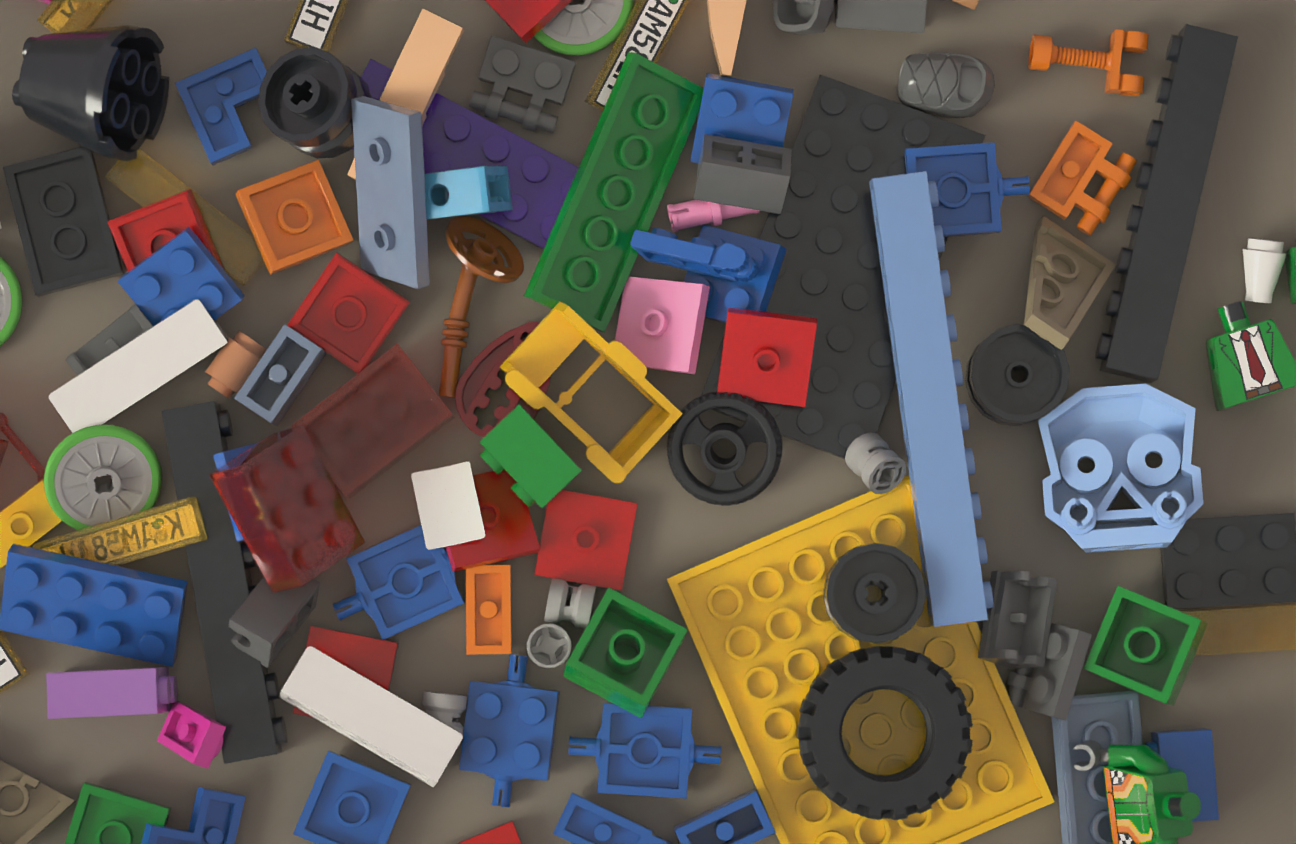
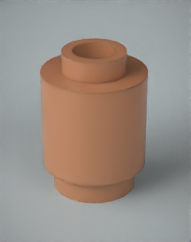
(234, 364)

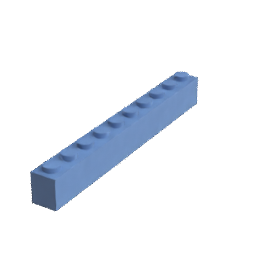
(929, 398)

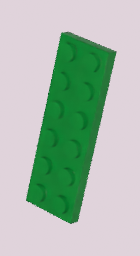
(616, 190)

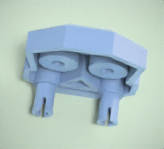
(1117, 432)

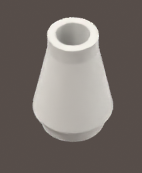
(1262, 268)

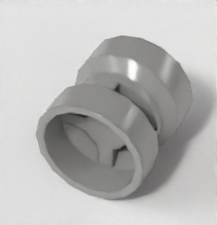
(875, 463)
(580, 605)
(543, 647)
(445, 708)

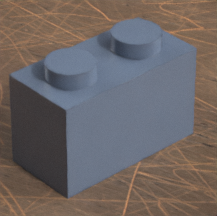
(280, 375)

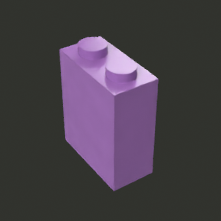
(110, 692)

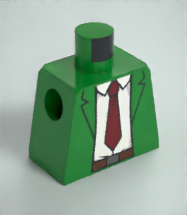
(1247, 359)

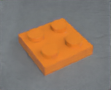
(294, 217)

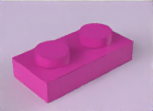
(192, 734)

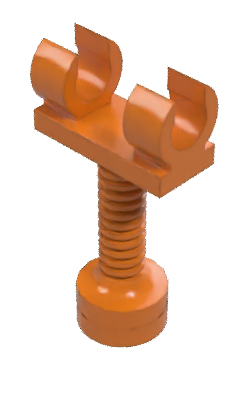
(1044, 53)

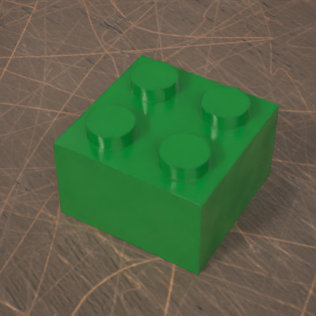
(528, 457)
(1145, 646)
(625, 652)

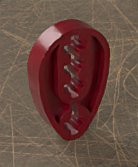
(483, 376)

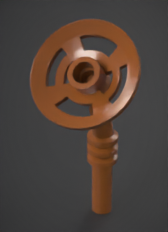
(476, 261)

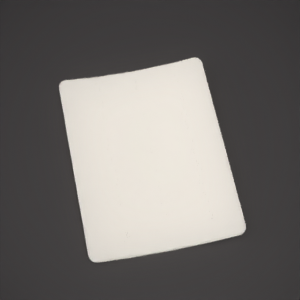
(448, 505)

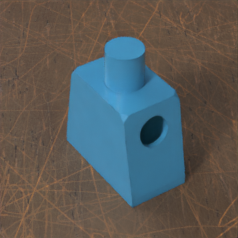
(470, 192)

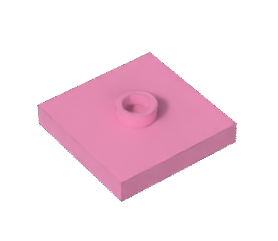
(663, 322)

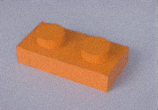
(488, 610)

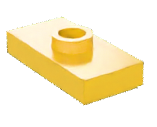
(26, 520)

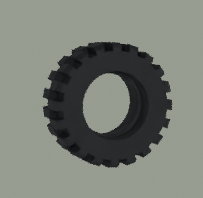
(946, 732)

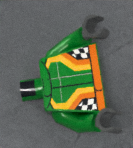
(1143, 793)

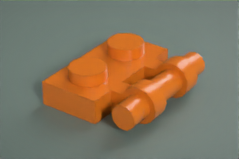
(1070, 171)

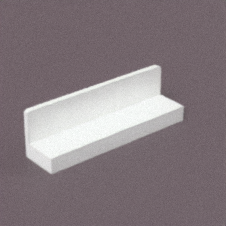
(138, 367)
(371, 716)

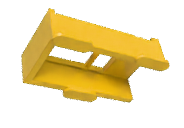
(547, 349)

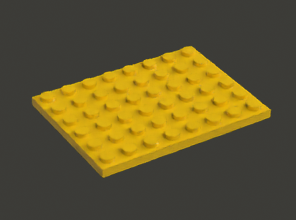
(767, 638)

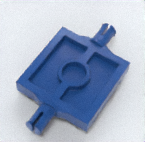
(967, 186)
(401, 583)
(509, 730)
(645, 754)

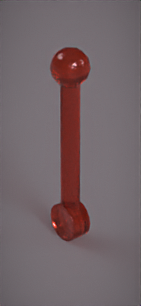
(19, 445)

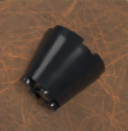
(96, 87)

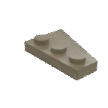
(1061, 282)
(26, 806)

